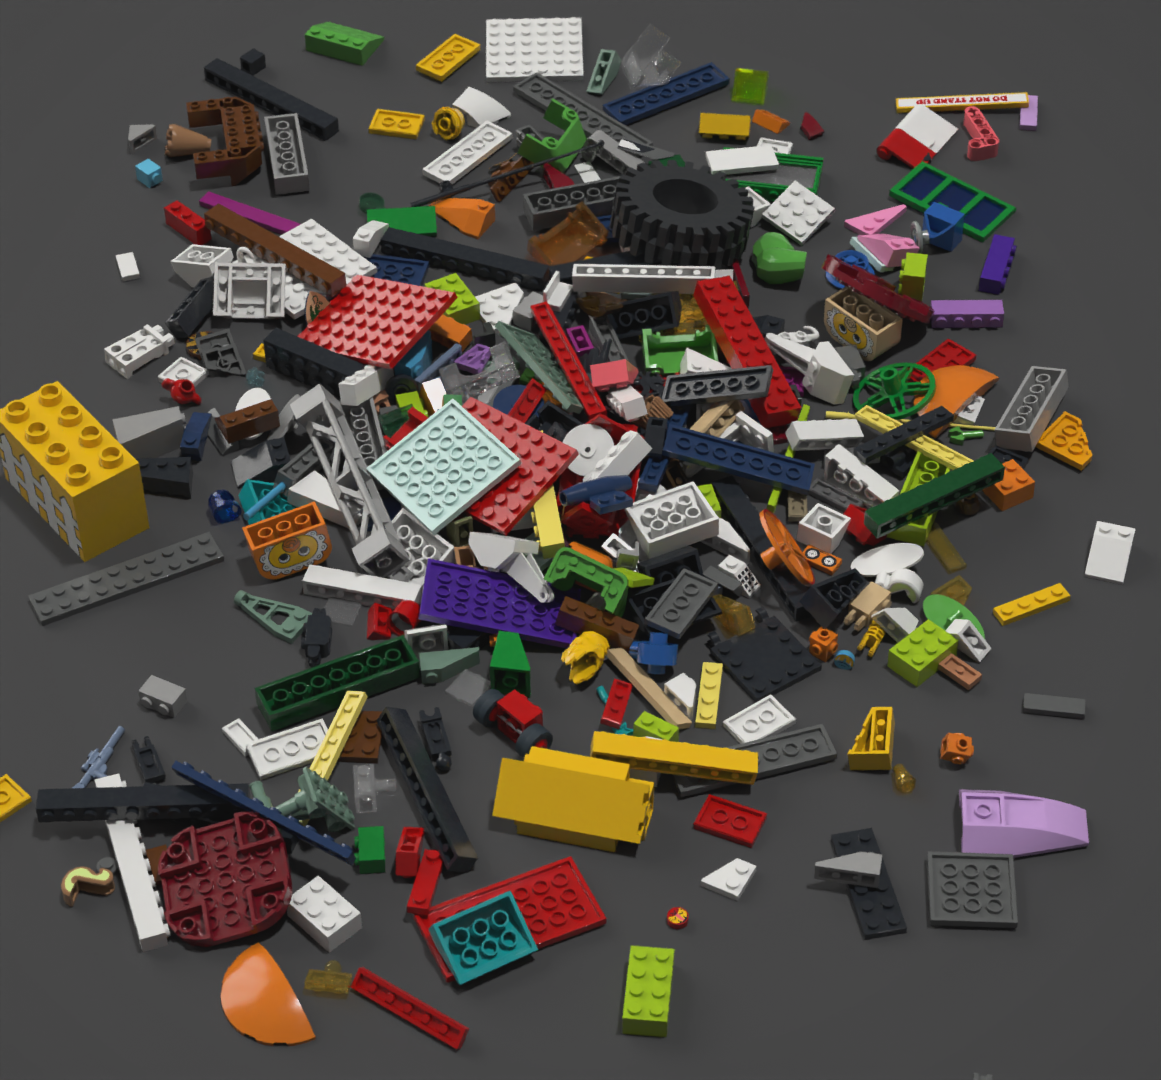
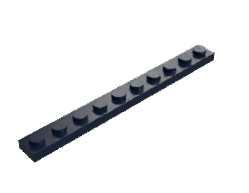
(657, 466)
(288, 824)

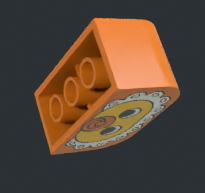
(288, 541)

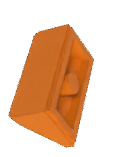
(770, 121)

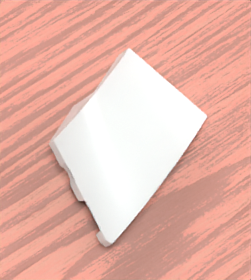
(480, 108)

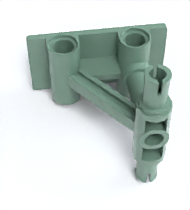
(315, 800)

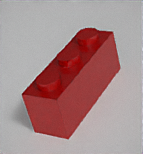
(187, 223)

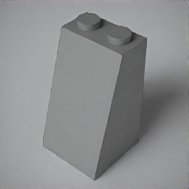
(151, 432)

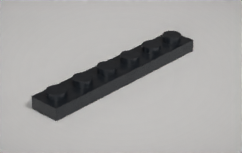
(903, 434)

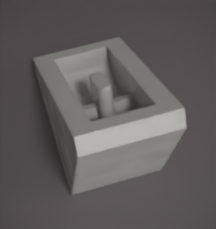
(141, 136)

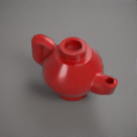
(181, 391)

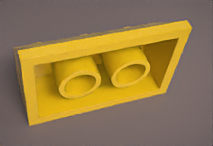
(724, 126)

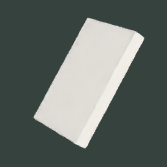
(759, 721)

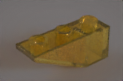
(734, 615)

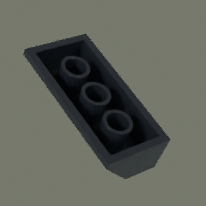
(649, 312)

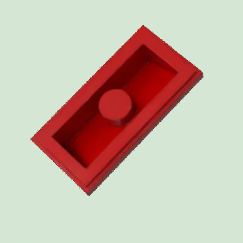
(376, 625)

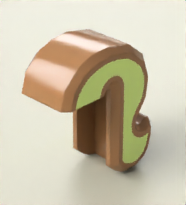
(86, 880)

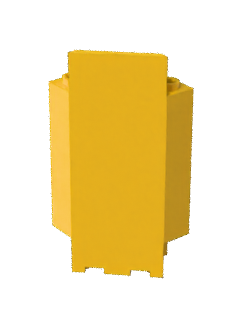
(574, 799)

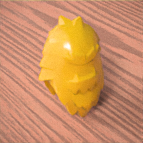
(585, 655)

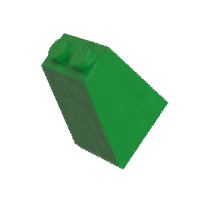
(510, 665)

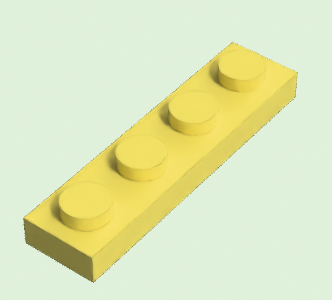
(709, 695)

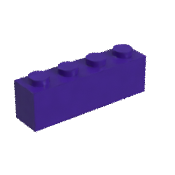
(997, 264)

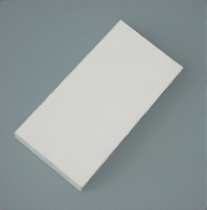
(742, 160)
(287, 749)

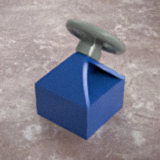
(940, 228)

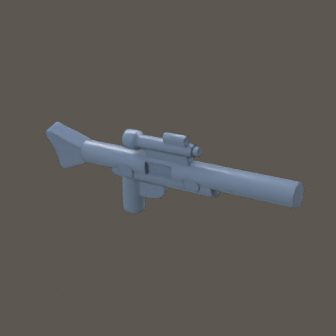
(97, 760)

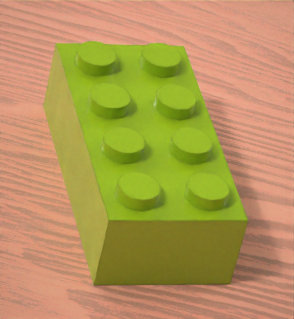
(648, 991)

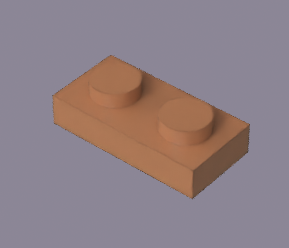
(960, 671)

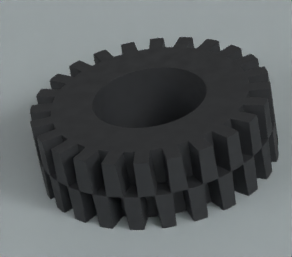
(681, 215)

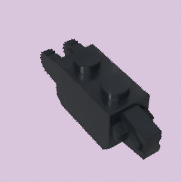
(317, 636)

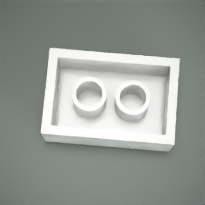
(324, 914)

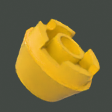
(448, 122)

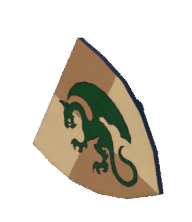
(314, 305)

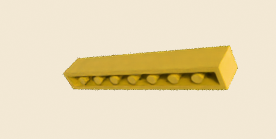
(676, 757)

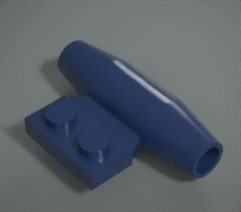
(603, 494)

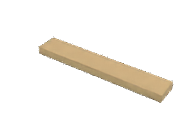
(648, 688)

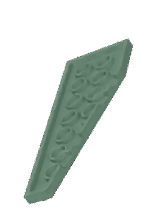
(541, 362)

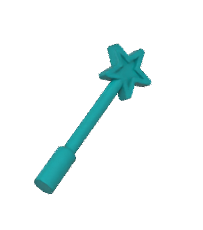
(623, 728)

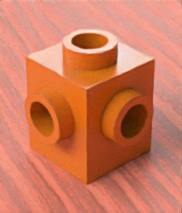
(823, 643)
(956, 748)

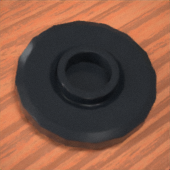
(399, 385)

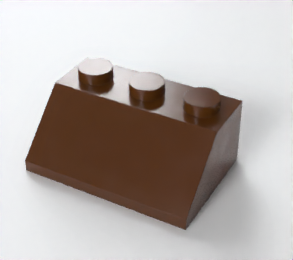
(248, 421)

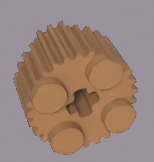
(655, 408)

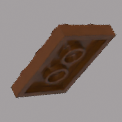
(364, 740)

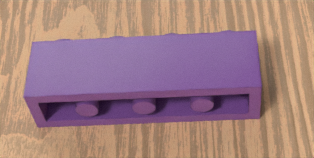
(967, 313)

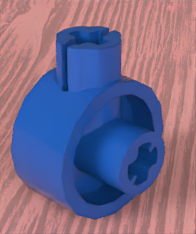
(655, 653)

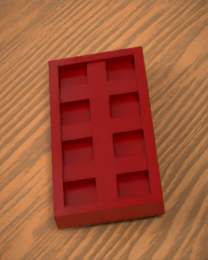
(945, 355)

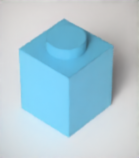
(148, 173)

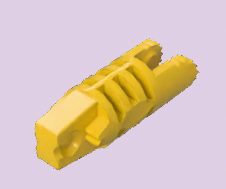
(872, 638)

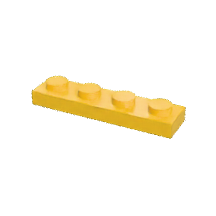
(1031, 604)

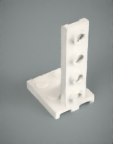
(744, 430)

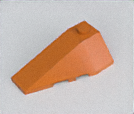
(468, 215)

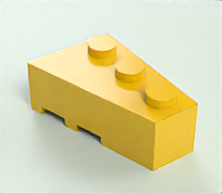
(875, 743)

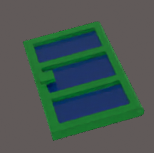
(930, 185)

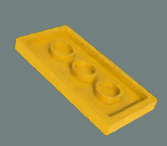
(448, 57)

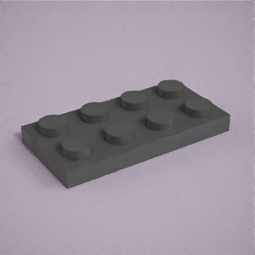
(681, 603)

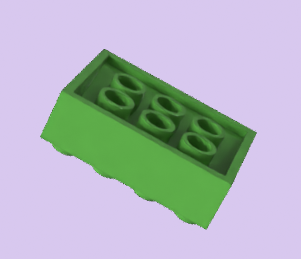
(342, 42)

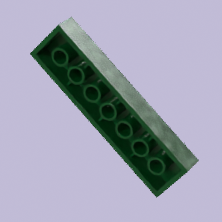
(325, 685)

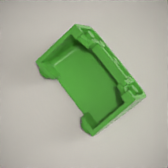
(665, 353)
(574, 566)

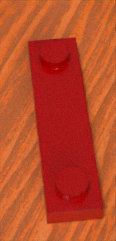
(425, 883)

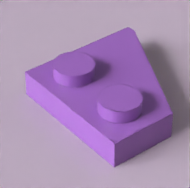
(474, 359)

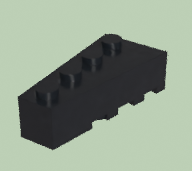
(167, 475)
(832, 596)

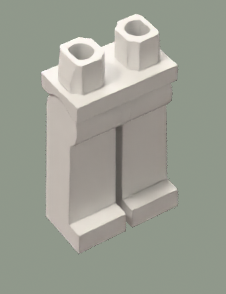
(138, 349)

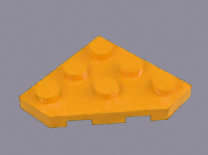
(1066, 441)

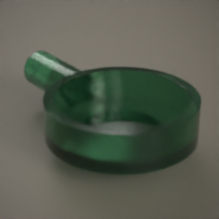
(370, 201)

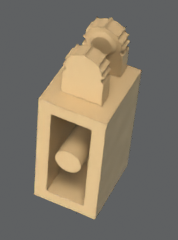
(865, 604)

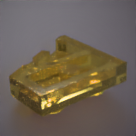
(956, 589)

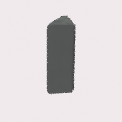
(726, 581)

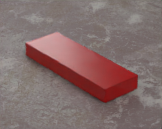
(616, 703)

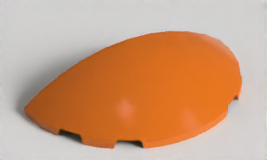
(955, 390)
(262, 1001)

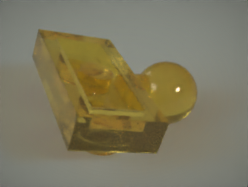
(330, 979)

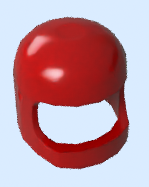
(408, 612)

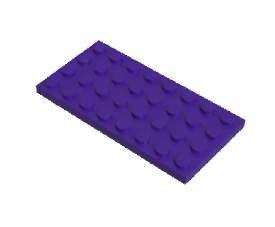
(491, 604)

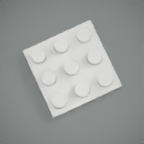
(798, 213)

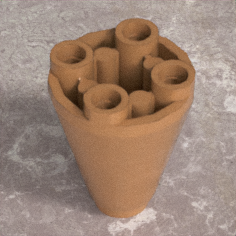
(185, 142)

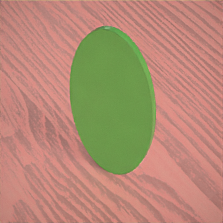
(945, 610)

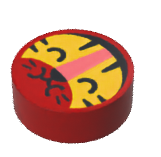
(677, 918)

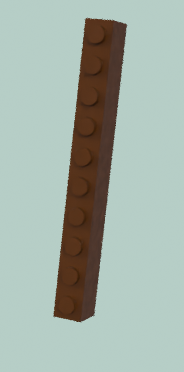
(275, 250)

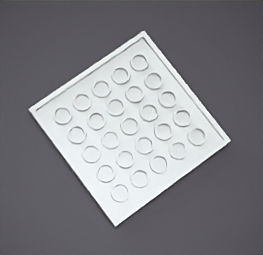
(534, 45)
(325, 246)

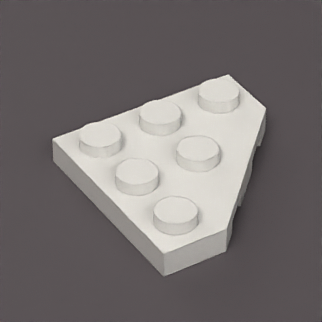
(499, 304)

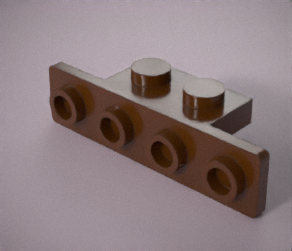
(503, 186)

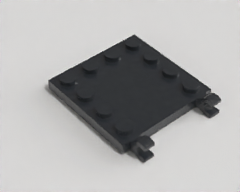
(764, 657)

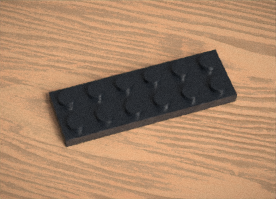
(717, 386)
(874, 907)

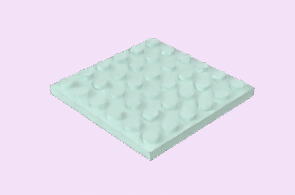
(443, 466)

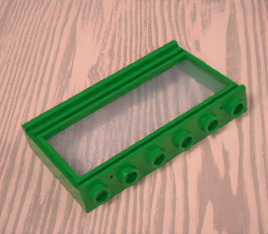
(772, 183)

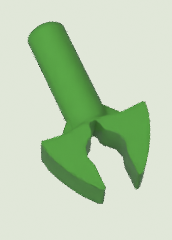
(957, 436)

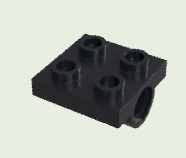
(899, 460)

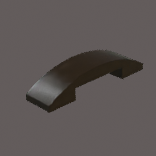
(592, 306)

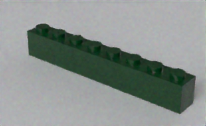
(933, 495)

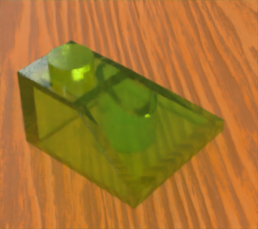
(750, 86)

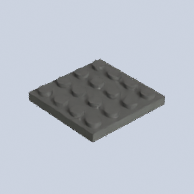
(972, 889)

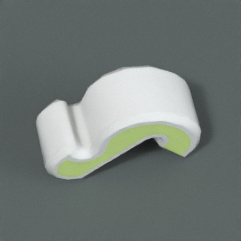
(902, 580)

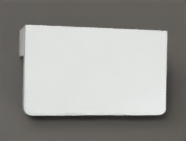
(557, 292)

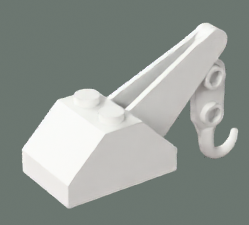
(199, 261)
(823, 368)

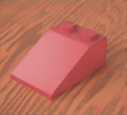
(613, 374)

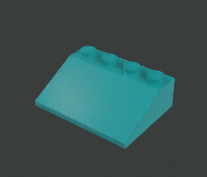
(254, 491)
(483, 938)

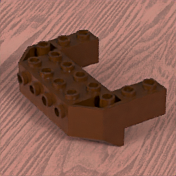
(241, 135)

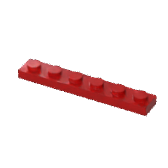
(410, 1008)

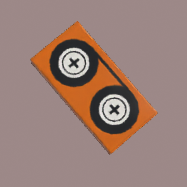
(822, 560)

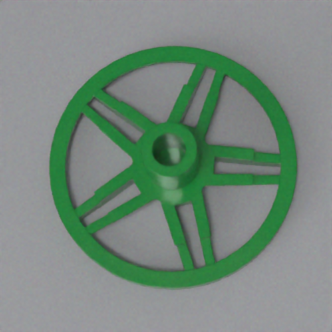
(893, 386)

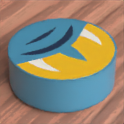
(844, 659)

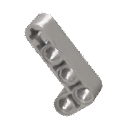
(610, 153)

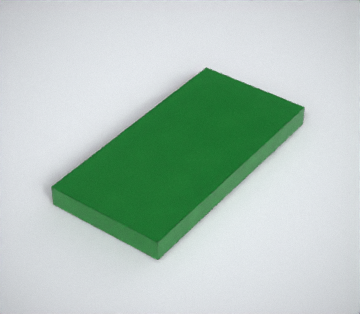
(411, 219)

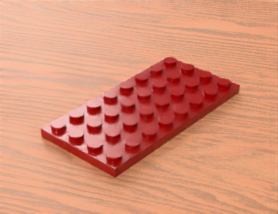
(550, 898)

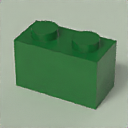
(371, 849)

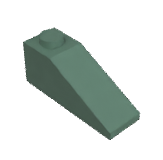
(604, 71)
(442, 665)

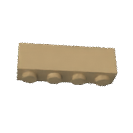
(718, 417)

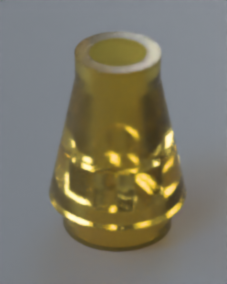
(904, 780)

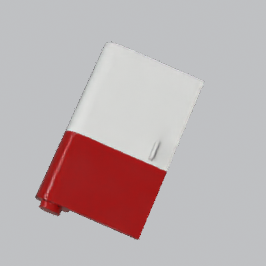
(916, 136)

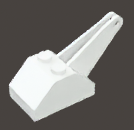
(515, 558)

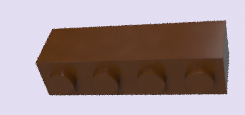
(583, 617)

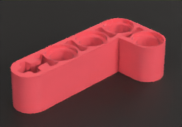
(984, 141)

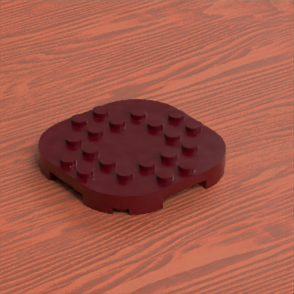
(880, 290)
(225, 880)

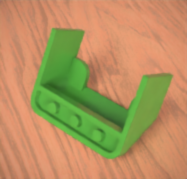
(571, 140)

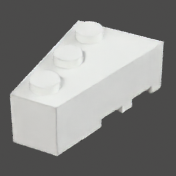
(695, 362)

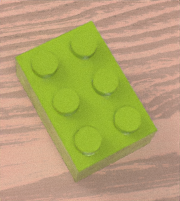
(466, 306)
(921, 651)

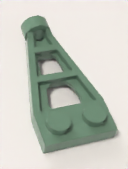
(288, 630)

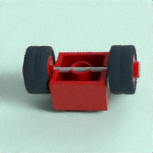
(515, 718)

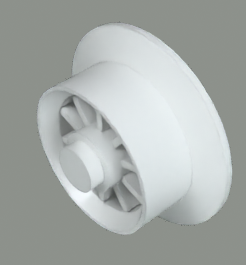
(592, 445)

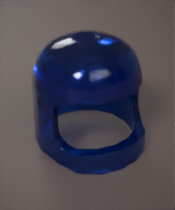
(221, 506)

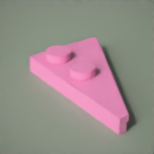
(874, 222)

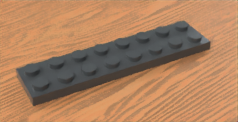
(775, 756)

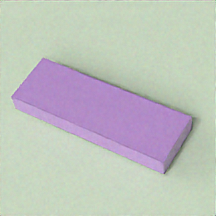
(1028, 115)

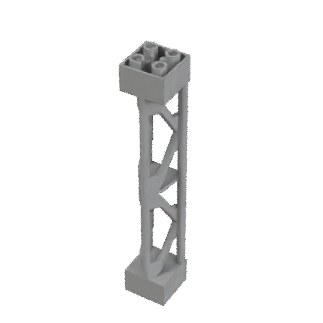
(320, 415)

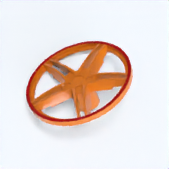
(782, 549)

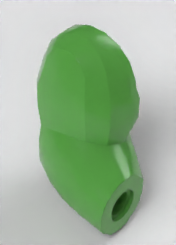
(777, 260)

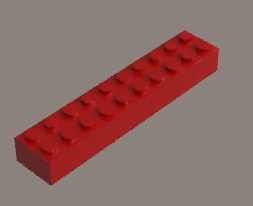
(745, 347)

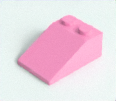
(889, 248)

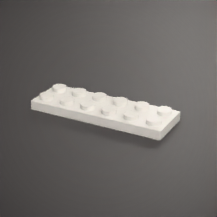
(467, 153)

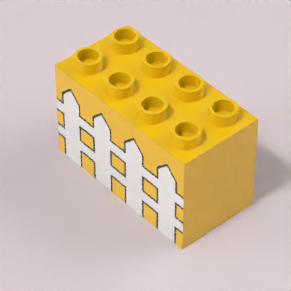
(72, 471)

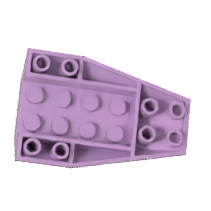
(1019, 824)

